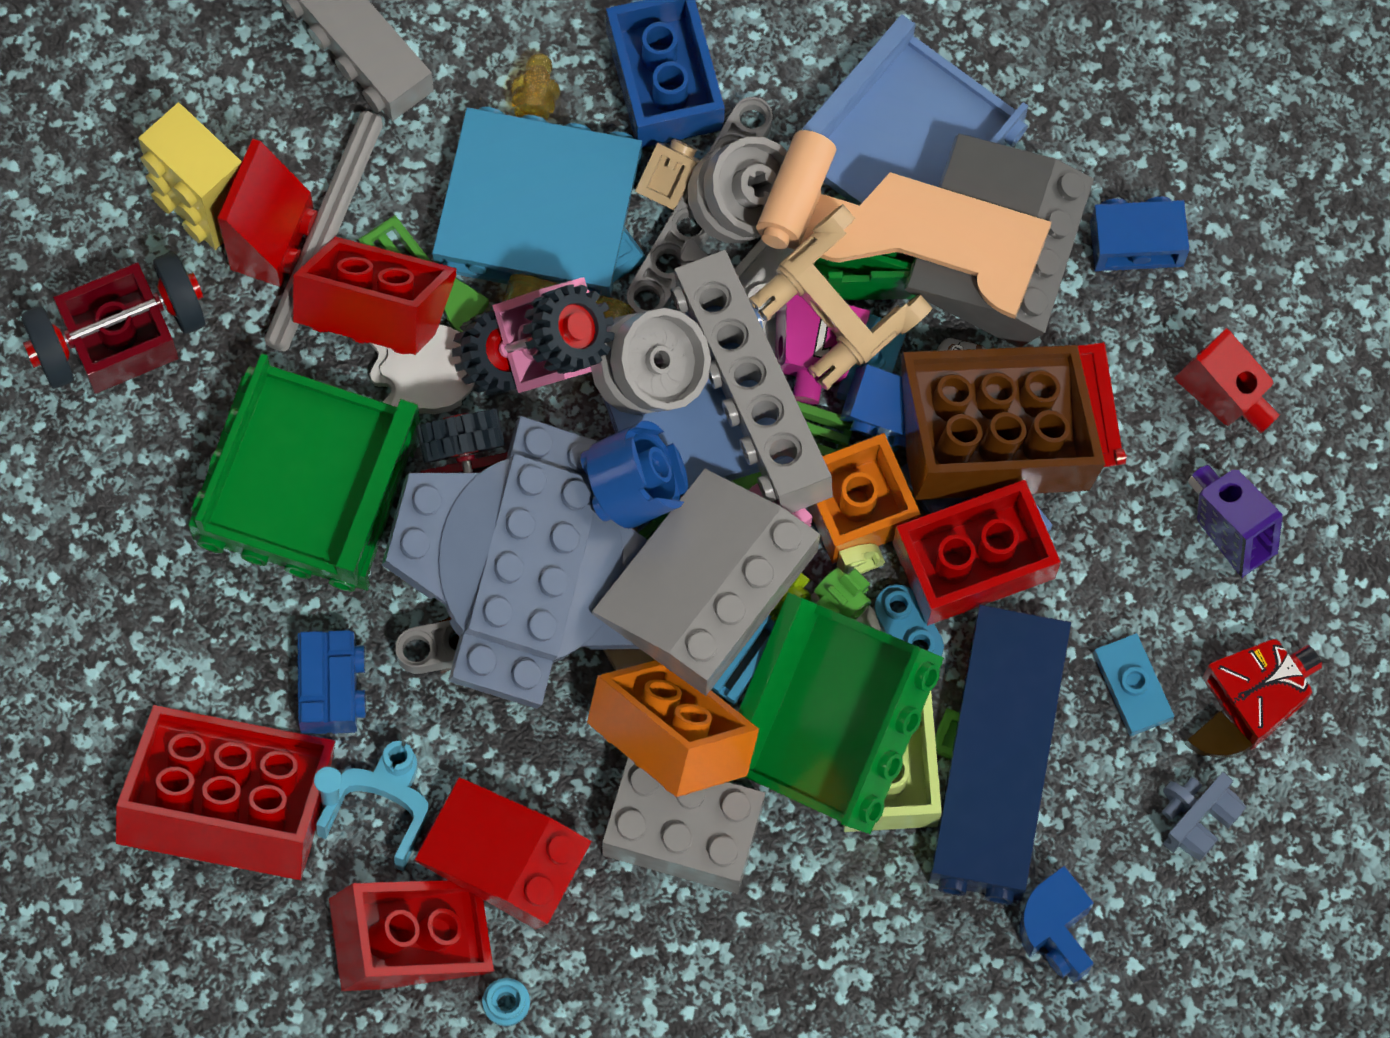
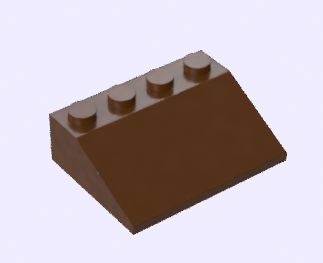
(998, 420)

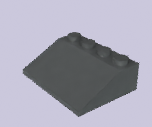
(1023, 184)

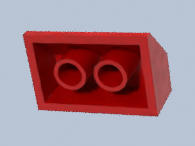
(372, 295)

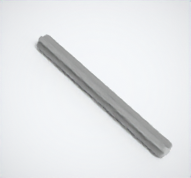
(328, 219)

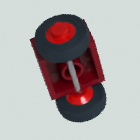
(115, 325)

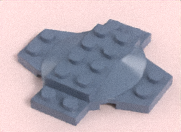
(513, 560)

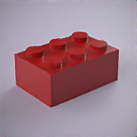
(976, 552)

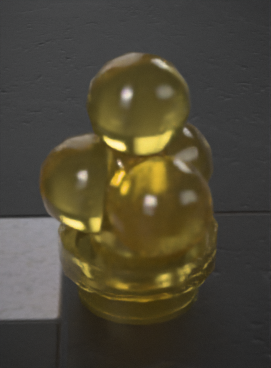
(535, 90)

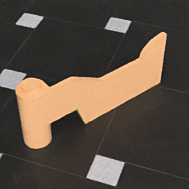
(906, 219)

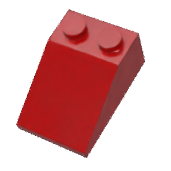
(265, 217)
(502, 852)
(408, 934)

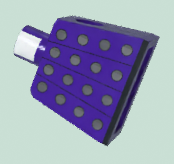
(1237, 518)

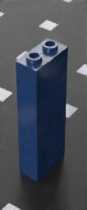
(1000, 755)

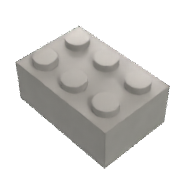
(686, 836)

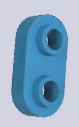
(907, 624)

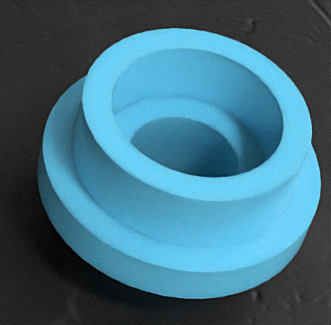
(504, 987)

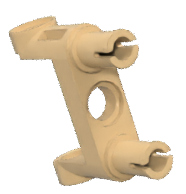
(854, 340)

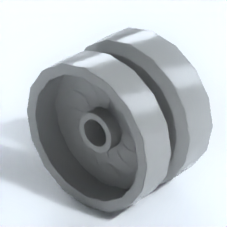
(733, 187)
(653, 362)

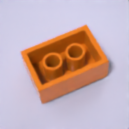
(672, 728)

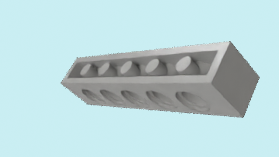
(789, 485)

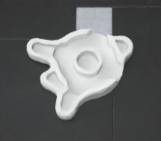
(425, 377)

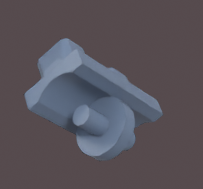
(1189, 832)

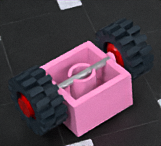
(534, 339)

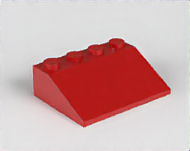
(223, 792)

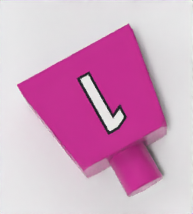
(801, 342)

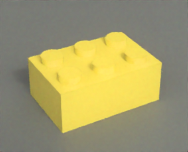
(189, 172)

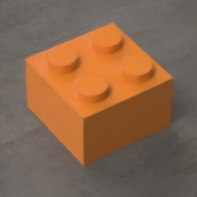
(866, 498)

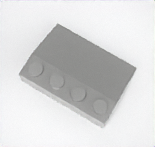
(708, 579)

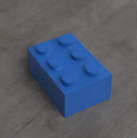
(664, 70)

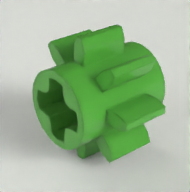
(844, 593)

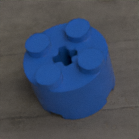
(635, 475)

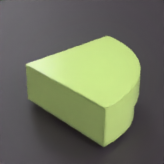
(862, 557)

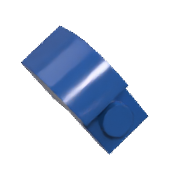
(1045, 920)

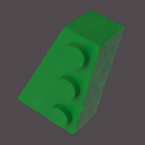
(870, 277)

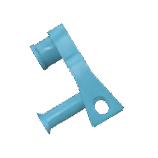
(384, 781)

